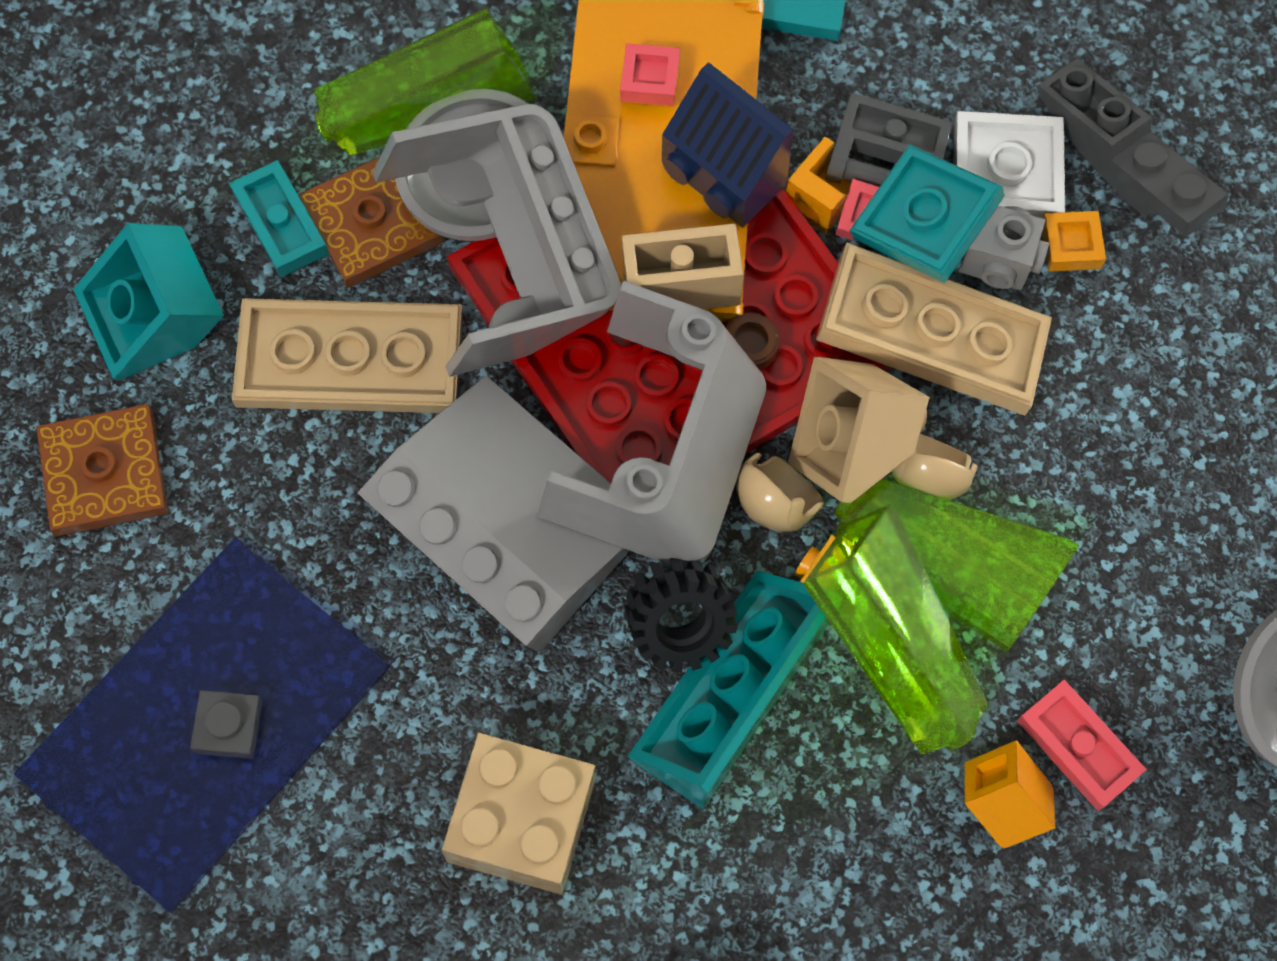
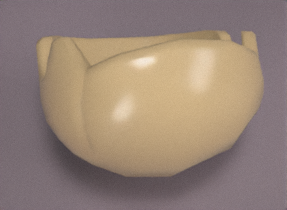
(936, 469)
(776, 494)

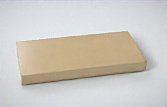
(935, 329)
(346, 355)

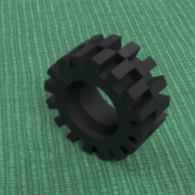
(688, 641)

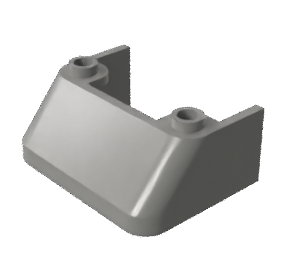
(539, 215)
(681, 505)

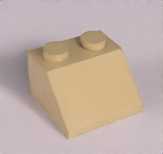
(855, 426)

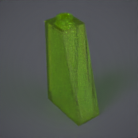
(391, 91)
(978, 563)
(897, 630)

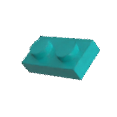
(279, 218)

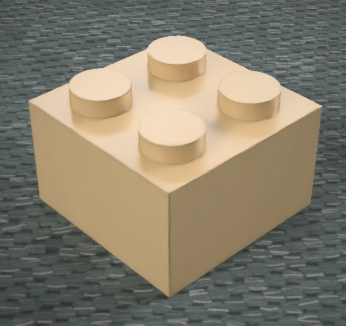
(519, 813)

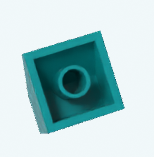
(147, 298)

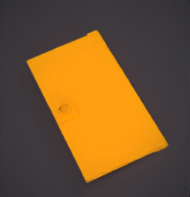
(619, 142)

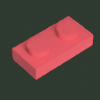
(1081, 745)

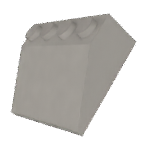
(471, 503)

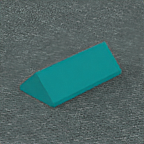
(726, 701)

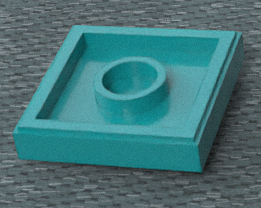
(927, 213)

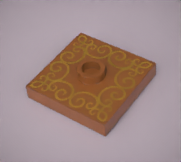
(365, 224)
(101, 470)

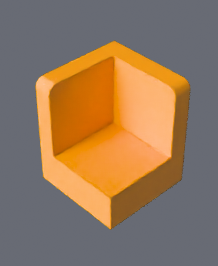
(816, 197)
(1009, 795)

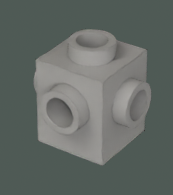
(1007, 249)

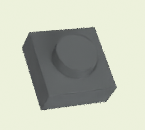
(226, 724)

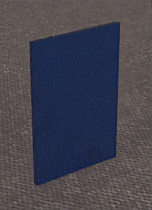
(124, 753)

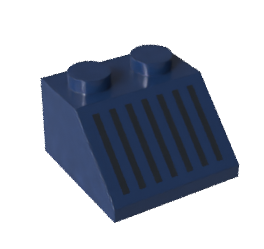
(727, 147)

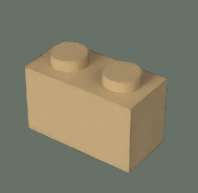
(687, 264)

